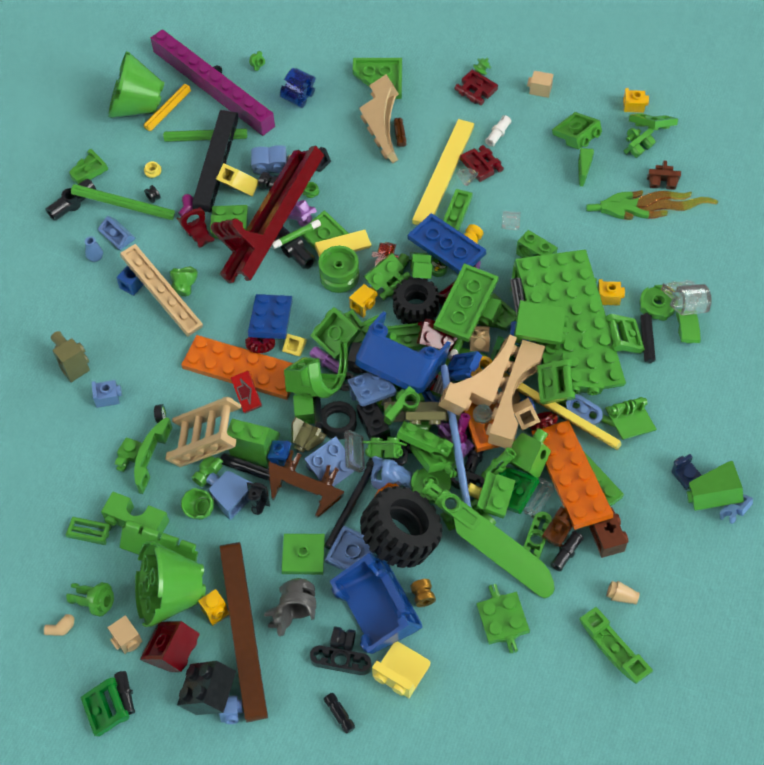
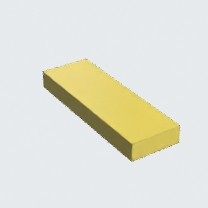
(355, 241)

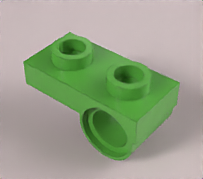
(393, 411)

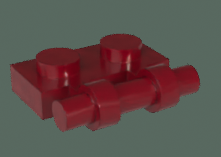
(479, 84)
(476, 161)

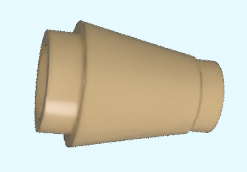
(620, 592)

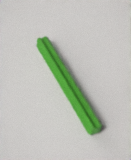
(193, 135)

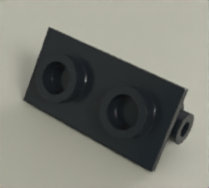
(258, 496)

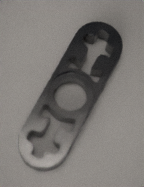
(357, 657)

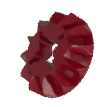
(255, 346)
(546, 420)

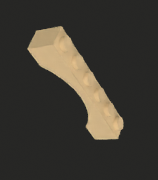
(505, 425)

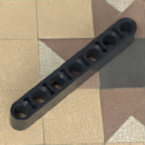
(216, 155)

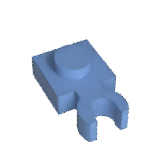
(738, 508)

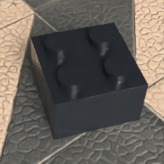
(206, 688)

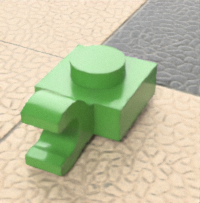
(126, 453)

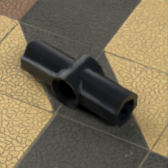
(67, 202)
(296, 250)

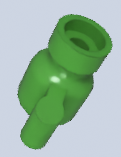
(207, 466)

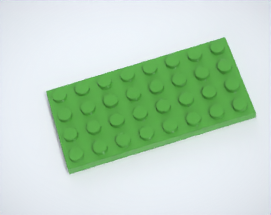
(569, 283)

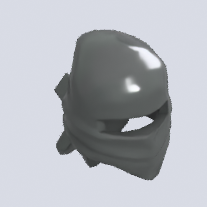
(295, 602)

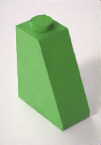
(716, 488)

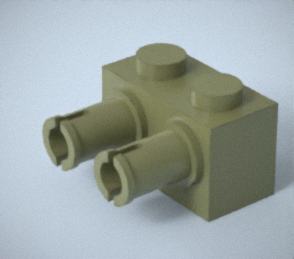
(70, 356)

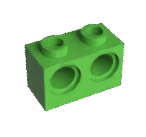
(533, 245)

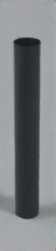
(317, 411)

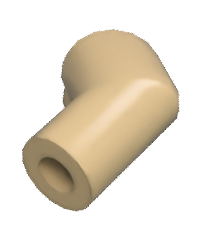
(61, 627)

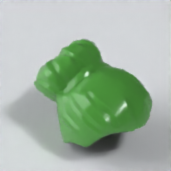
(183, 279)

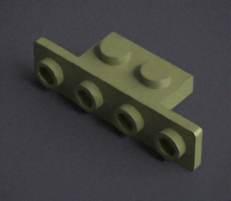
(425, 412)

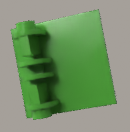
(631, 418)

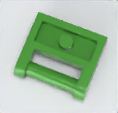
(629, 332)
(550, 384)

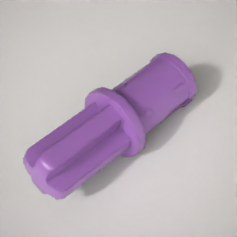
(325, 359)

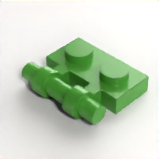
(383, 273)

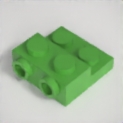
(578, 130)
(223, 213)
(334, 329)
(585, 373)

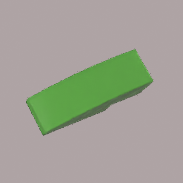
(420, 265)

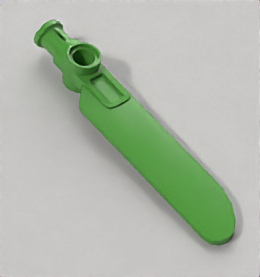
(494, 542)

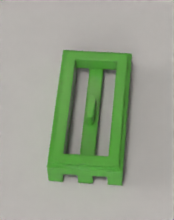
(88, 538)

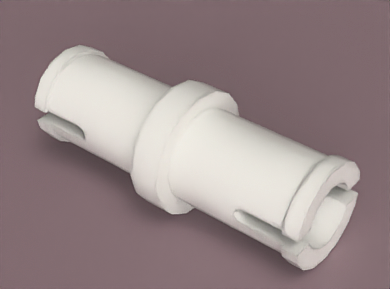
(498, 131)

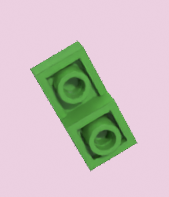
(688, 328)

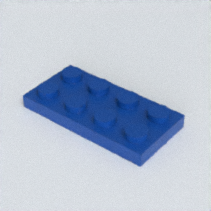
(446, 243)

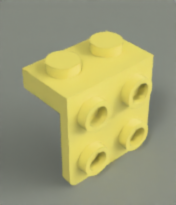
(401, 669)

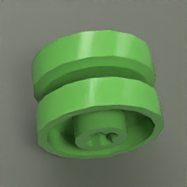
(339, 269)

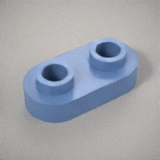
(586, 407)

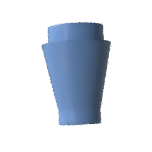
(92, 249)

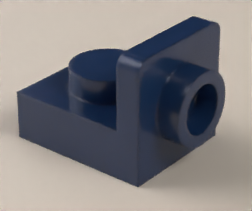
(685, 470)

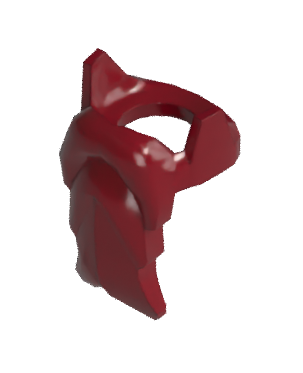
(197, 227)

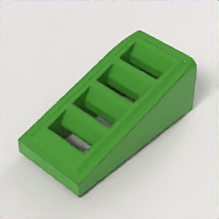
(584, 163)

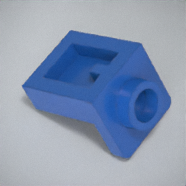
(279, 452)

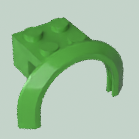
(306, 376)

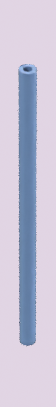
(456, 443)

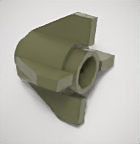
(305, 435)

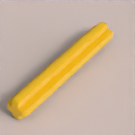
(167, 107)

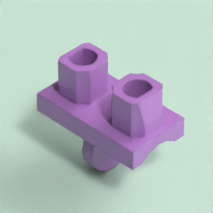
(302, 213)

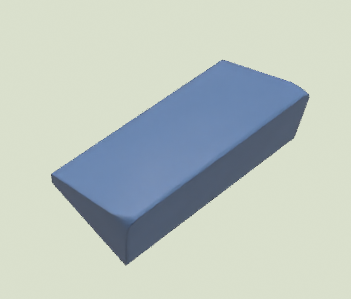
(116, 232)

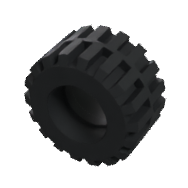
(415, 289)

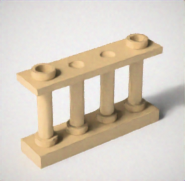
(209, 445)

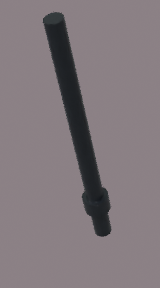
(350, 504)

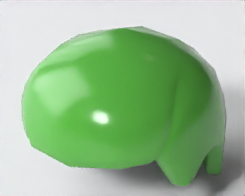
(197, 503)

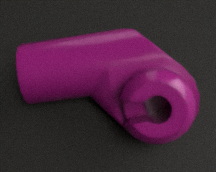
(187, 201)
(462, 426)

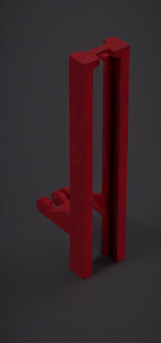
(269, 219)

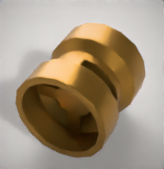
(422, 592)

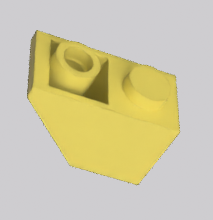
(237, 179)

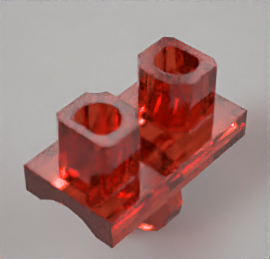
(383, 251)

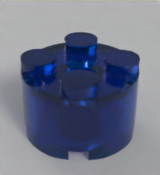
(298, 87)

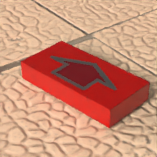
(246, 391)

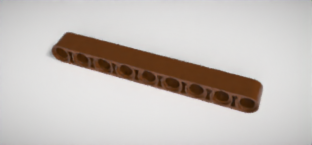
(243, 633)

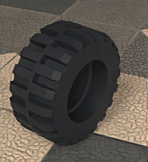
(391, 542)

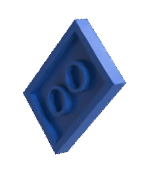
(270, 316)

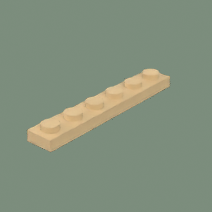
(161, 290)

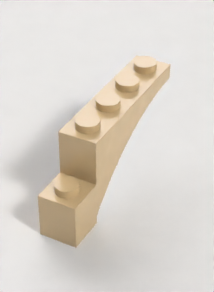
(378, 115)
(481, 387)

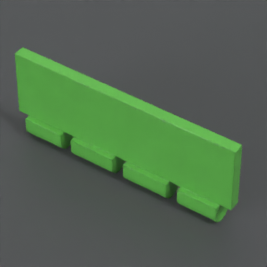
(133, 539)

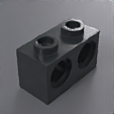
(373, 421)

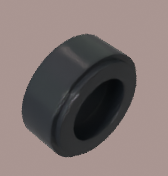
(159, 412)

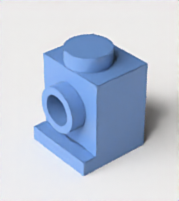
(106, 393)

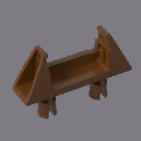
(324, 488)

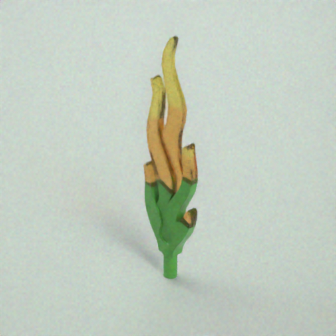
(622, 207)

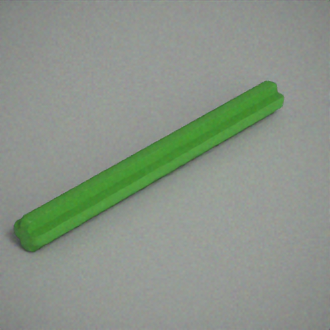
(122, 202)

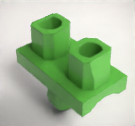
(635, 147)

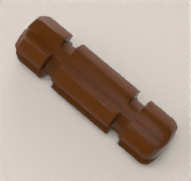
(400, 132)

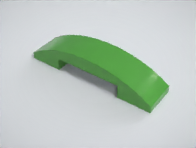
(158, 434)
(614, 647)

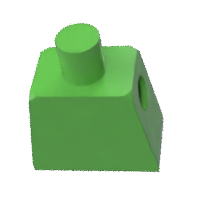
(531, 453)

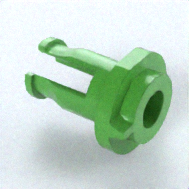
(98, 598)

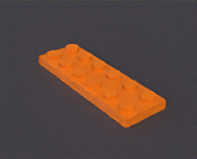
(225, 361)
(574, 477)

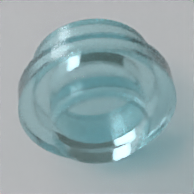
(482, 414)

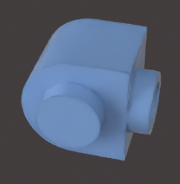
(232, 710)

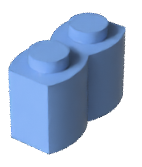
(268, 159)

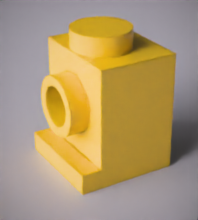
(635, 101)
(610, 292)
(363, 300)
(213, 607)

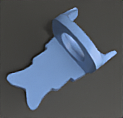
(390, 473)

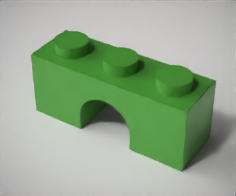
(118, 511)

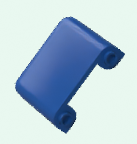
(376, 603)

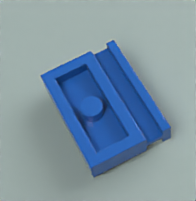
(463, 364)

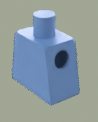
(228, 492)

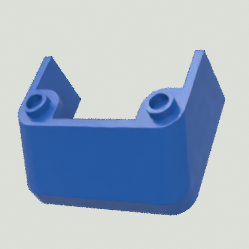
(397, 362)

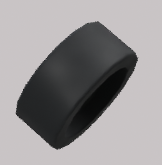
(337, 407)

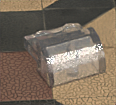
(688, 297)

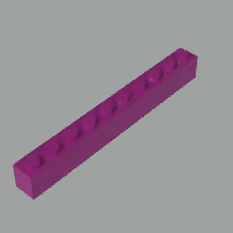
(213, 82)

